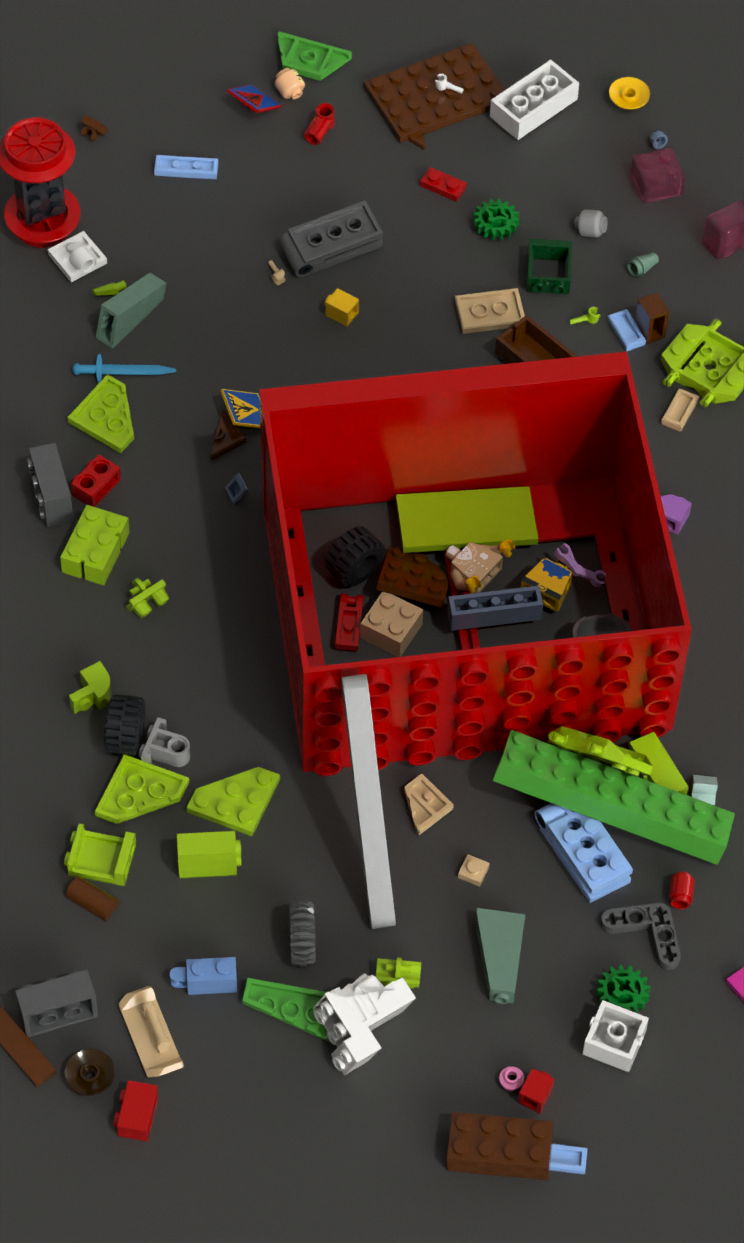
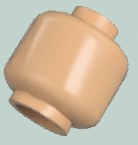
(289, 83)

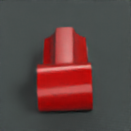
(321, 123)

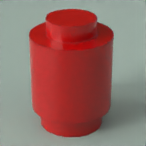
(681, 890)

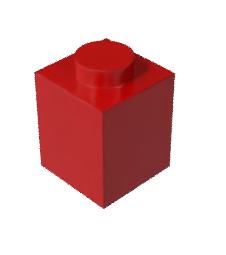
(536, 1090)

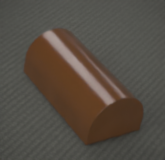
(92, 898)

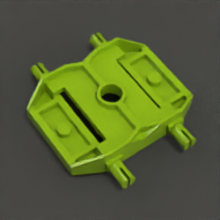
(727, 357)
(600, 750)

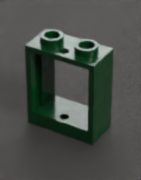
(560, 251)

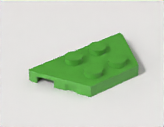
(310, 57)

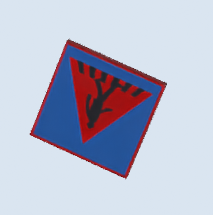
(254, 98)

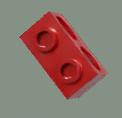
(91, 486)

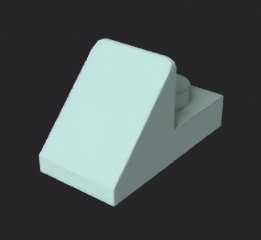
(704, 788)

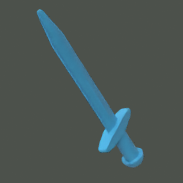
(110, 369)

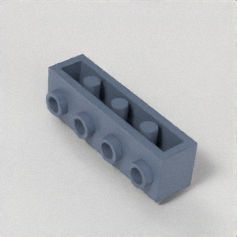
(495, 608)

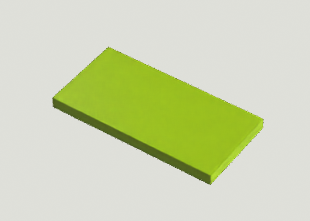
(461, 517)

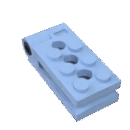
(584, 850)

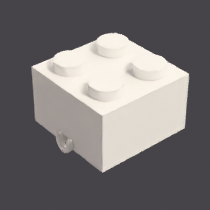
(615, 1036)

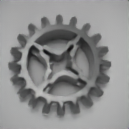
(302, 933)

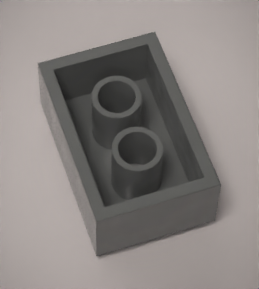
(49, 485)
(56, 1003)

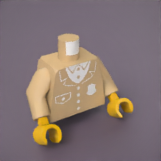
(477, 564)

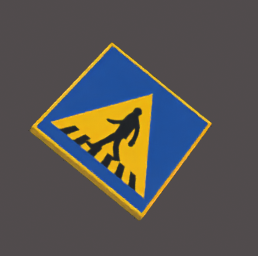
(242, 407)

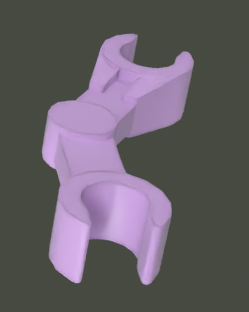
(576, 569)

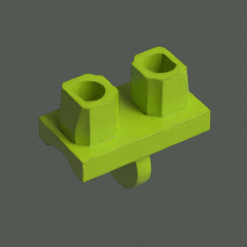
(139, 602)
(393, 970)

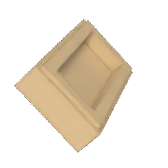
(679, 410)

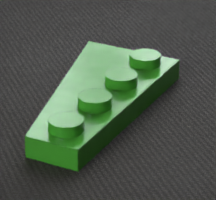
(286, 1003)

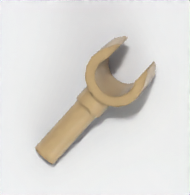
(278, 276)

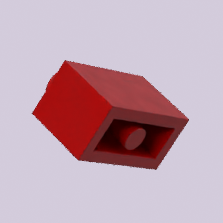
(137, 1110)

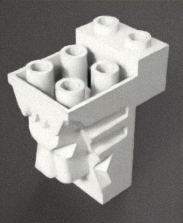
(355, 1012)

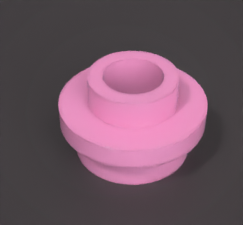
(511, 1085)

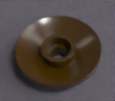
(88, 1062)

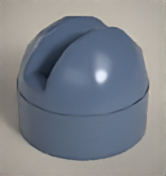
(660, 137)

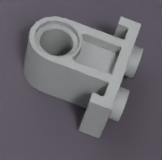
(162, 746)

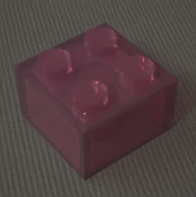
(658, 175)
(725, 230)

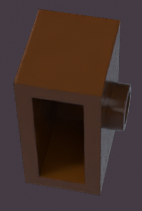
(652, 317)

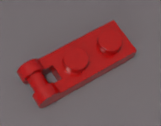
(349, 622)

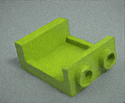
(100, 856)

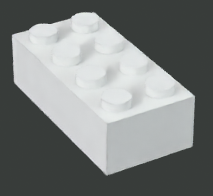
(534, 99)

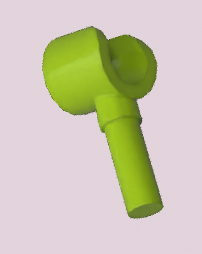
(589, 317)

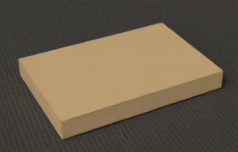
(489, 310)

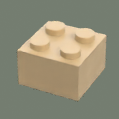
(391, 623)

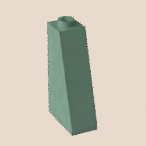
(128, 309)
(500, 949)

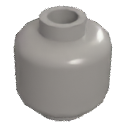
(591, 223)

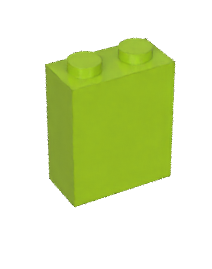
(208, 854)

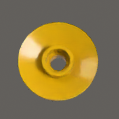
(629, 93)

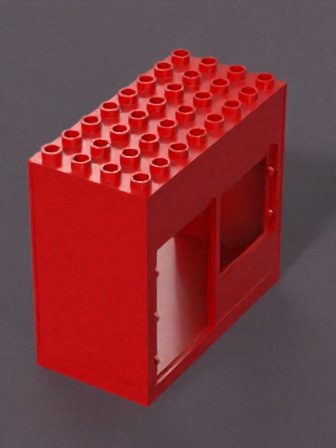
(542, 424)

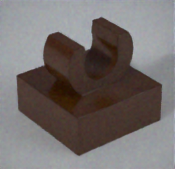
(94, 126)

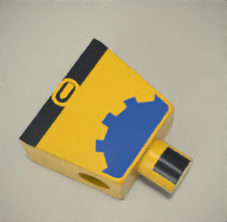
(553, 581)

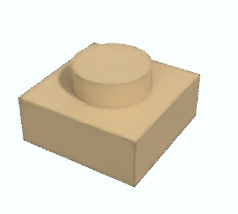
(473, 870)

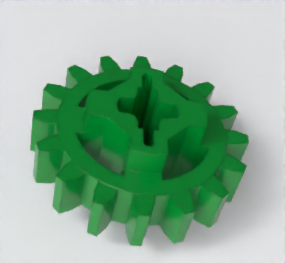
(496, 219)
(622, 986)

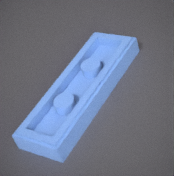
(186, 167)

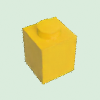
(342, 307)

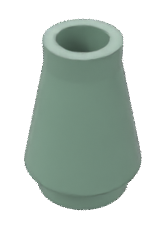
(641, 264)

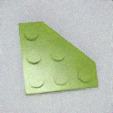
(106, 414)
(139, 789)
(236, 800)

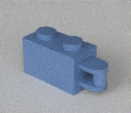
(206, 976)

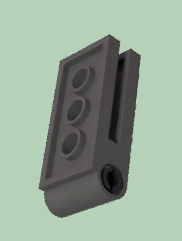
(331, 239)

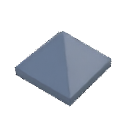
(236, 488)

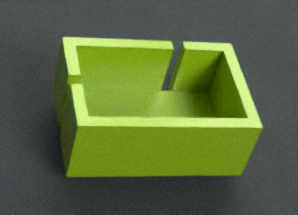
(95, 544)

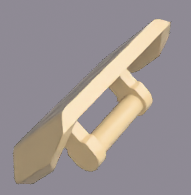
(149, 1032)

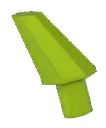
(109, 289)

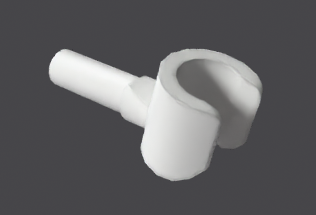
(442, 84)

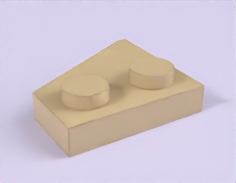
(426, 803)

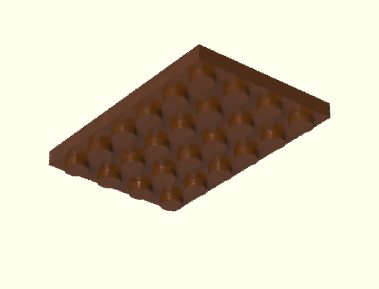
(415, 105)

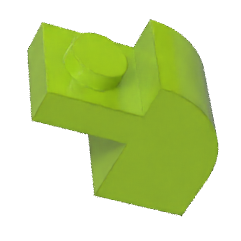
(95, 691)

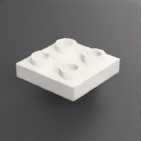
(77, 256)

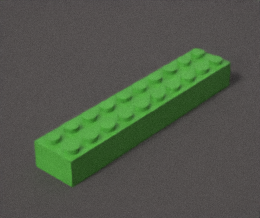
(614, 797)

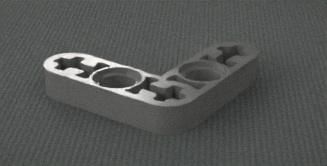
(651, 922)

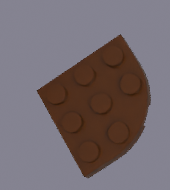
(413, 577)

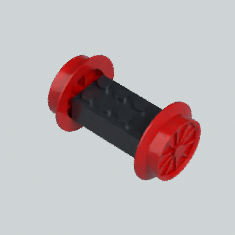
(37, 156)

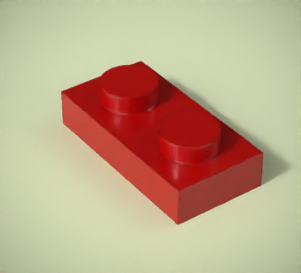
(443, 184)

